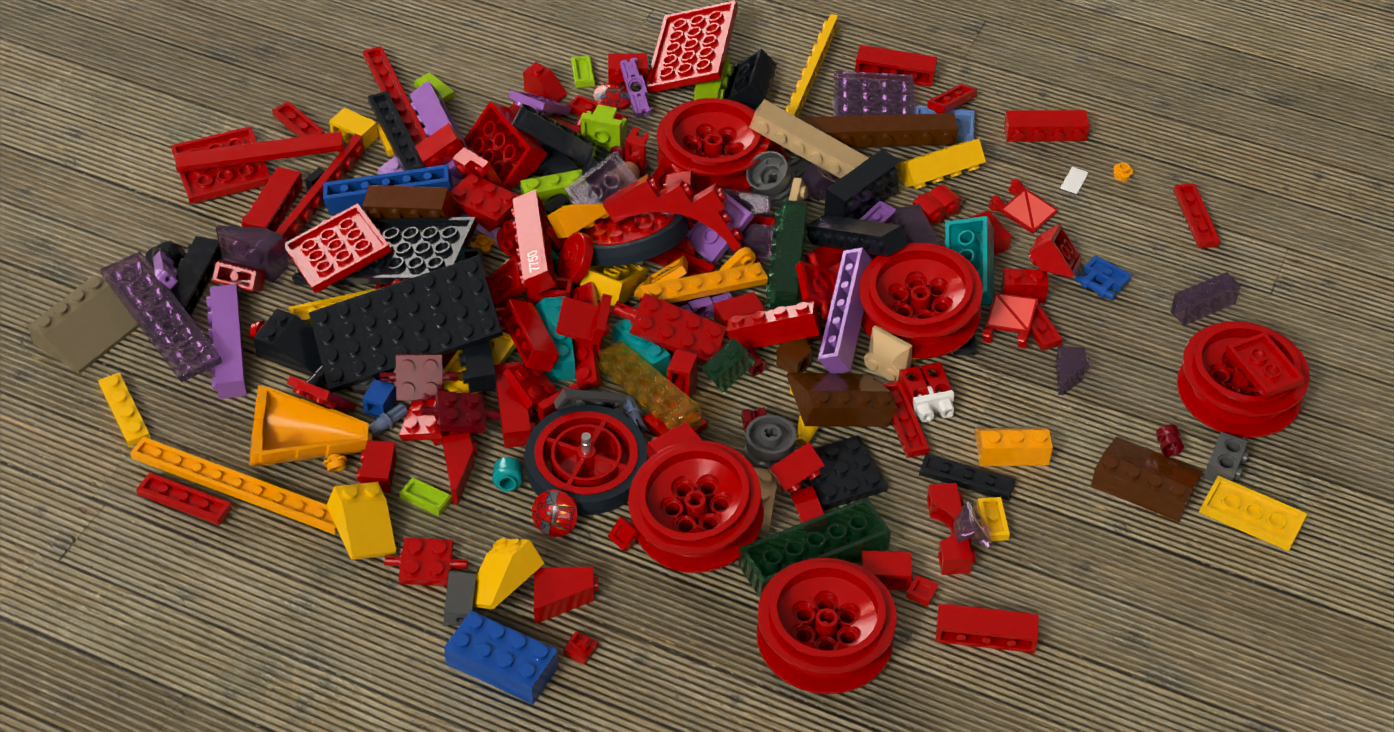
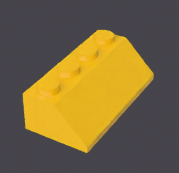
(942, 162)

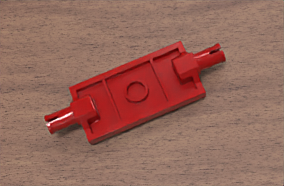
(673, 327)

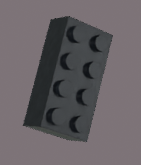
(864, 186)

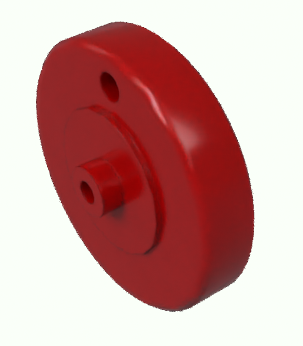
(575, 257)

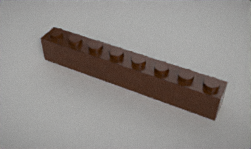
(889, 129)

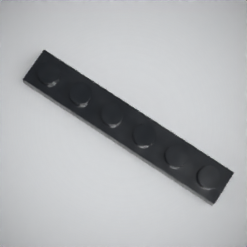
(395, 131)

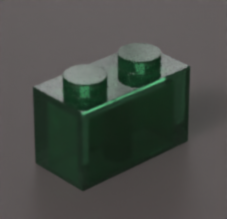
(728, 365)

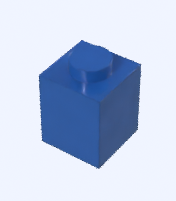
(379, 398)

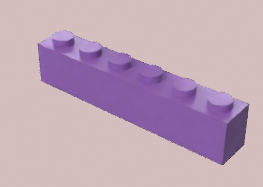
(434, 115)
(844, 314)
(227, 341)

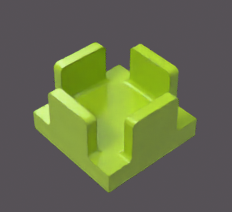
(603, 128)

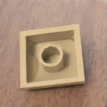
(887, 354)

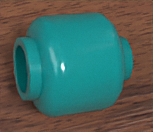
(507, 474)

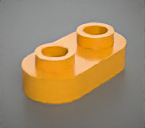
(742, 257)

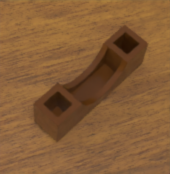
(797, 355)

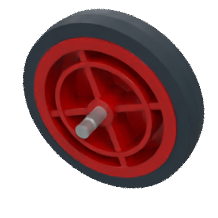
(635, 237)
(587, 455)

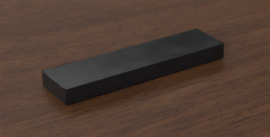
(967, 477)

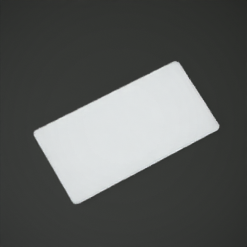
(1074, 180)

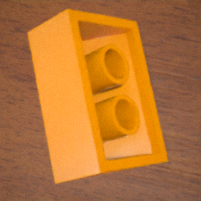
(1013, 446)

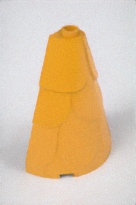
(301, 430)

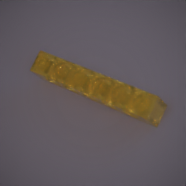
(648, 386)

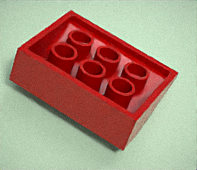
(504, 146)

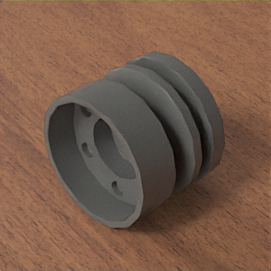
(771, 176)

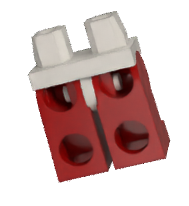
(928, 392)

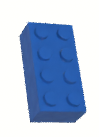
(501, 657)

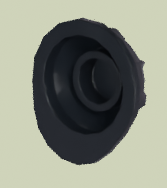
(171, 250)

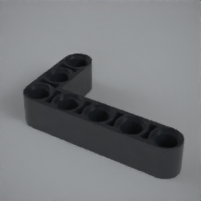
(560, 137)

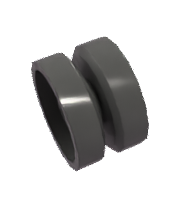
(769, 440)

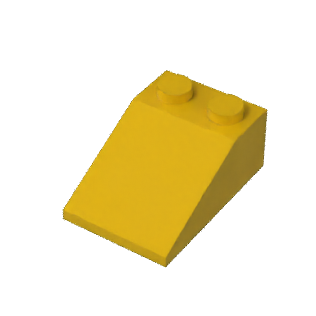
(616, 280)
(362, 520)
(504, 570)

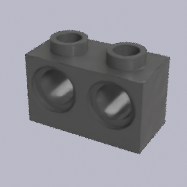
(1226, 458)

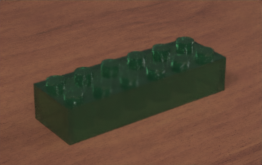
(788, 253)
(833, 535)

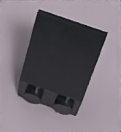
(288, 342)

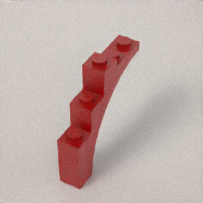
(678, 198)

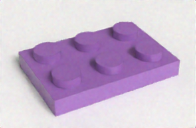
(539, 103)
(711, 244)

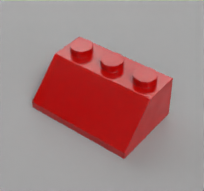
(1055, 252)

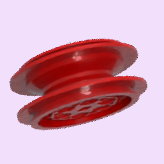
(710, 141)
(923, 298)
(1221, 393)
(693, 471)
(812, 605)

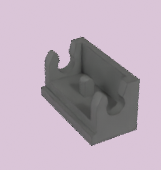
(458, 597)

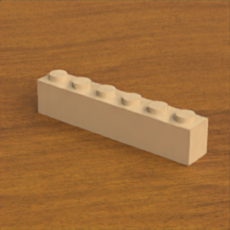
(805, 140)

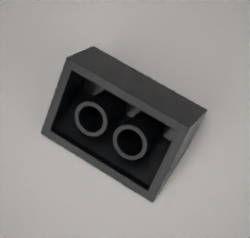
(751, 79)

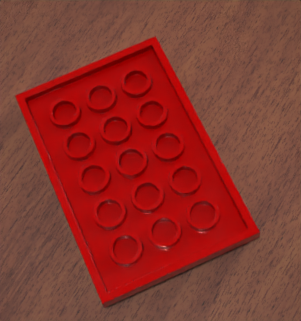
(692, 47)

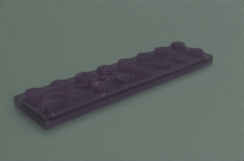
(161, 317)

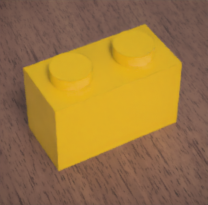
(353, 123)

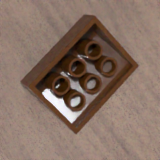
(842, 400)
(1146, 478)

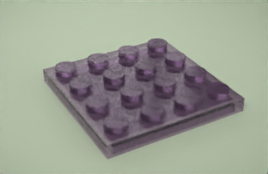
(872, 94)

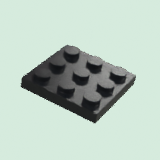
(847, 474)

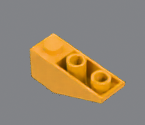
(575, 217)

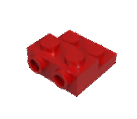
(469, 162)

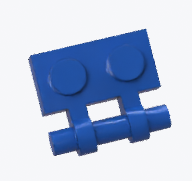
(1106, 273)

